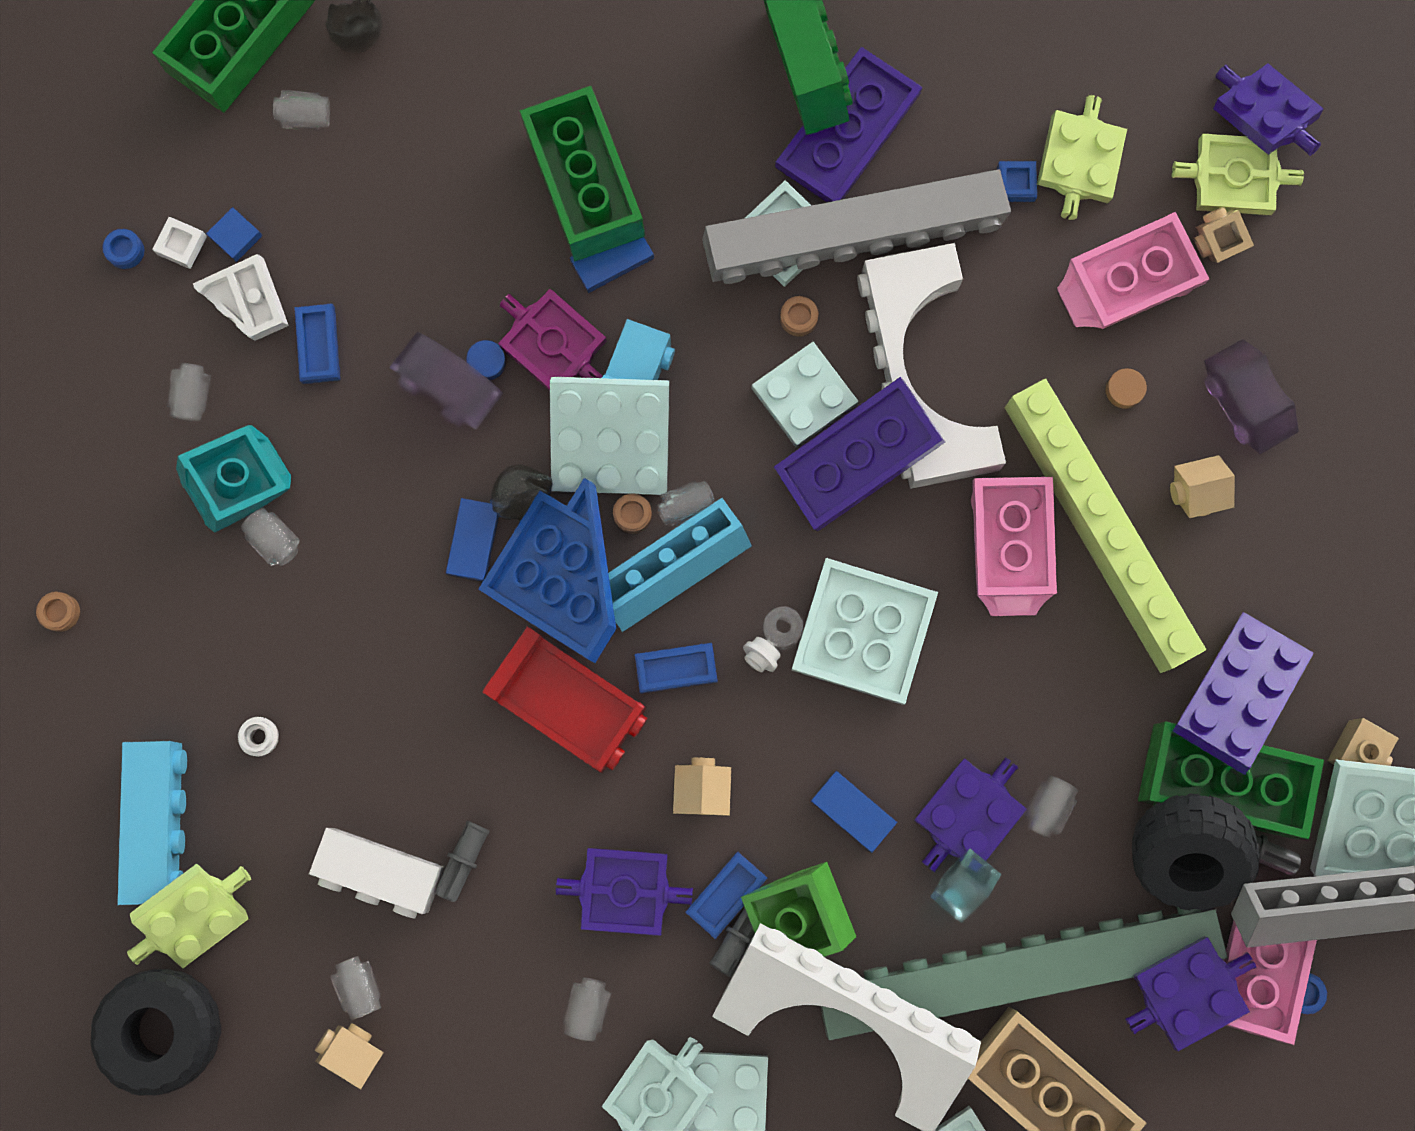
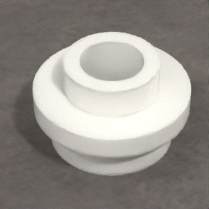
(761, 655)
(246, 734)

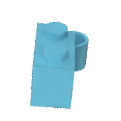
(640, 353)

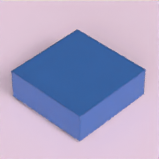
(1019, 180)
(234, 234)

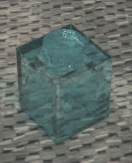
(965, 885)

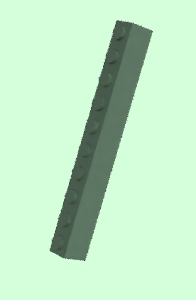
(1036, 966)

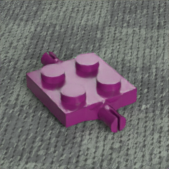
(551, 339)

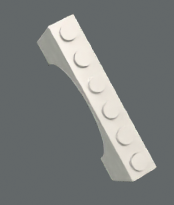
(896, 292)
(929, 1052)

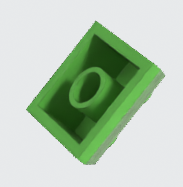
(804, 909)

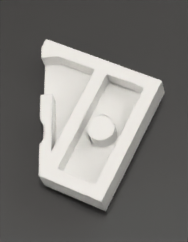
(246, 297)

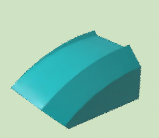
(233, 476)

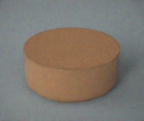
(799, 316)
(1126, 388)
(632, 513)
(58, 611)

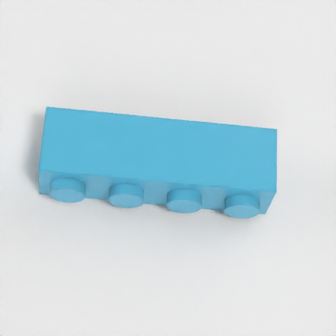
(675, 563)
(150, 818)

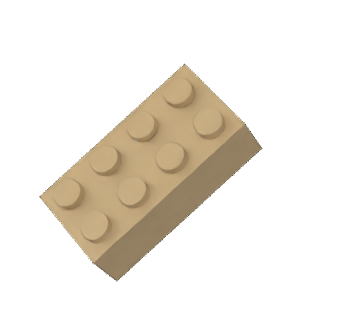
(1043, 1083)

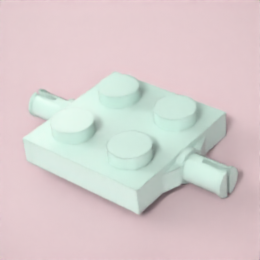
(659, 1090)

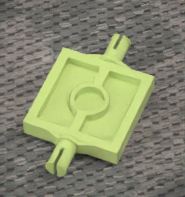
(1081, 157)
(1236, 175)
(189, 916)

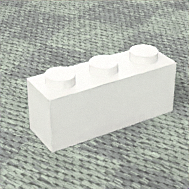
(376, 872)

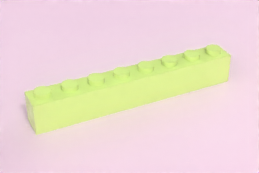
(1104, 527)

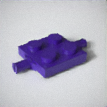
(1268, 109)
(970, 813)
(624, 891)
(1191, 993)

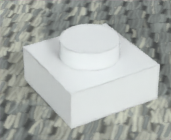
(179, 242)

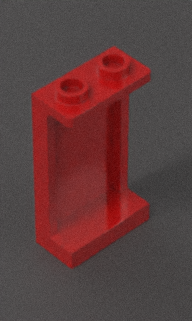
(566, 701)

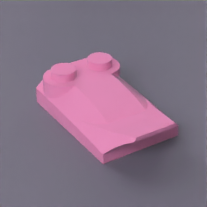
(1131, 274)
(1014, 543)
(1272, 989)

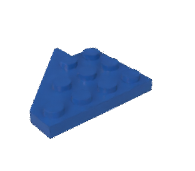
(558, 572)

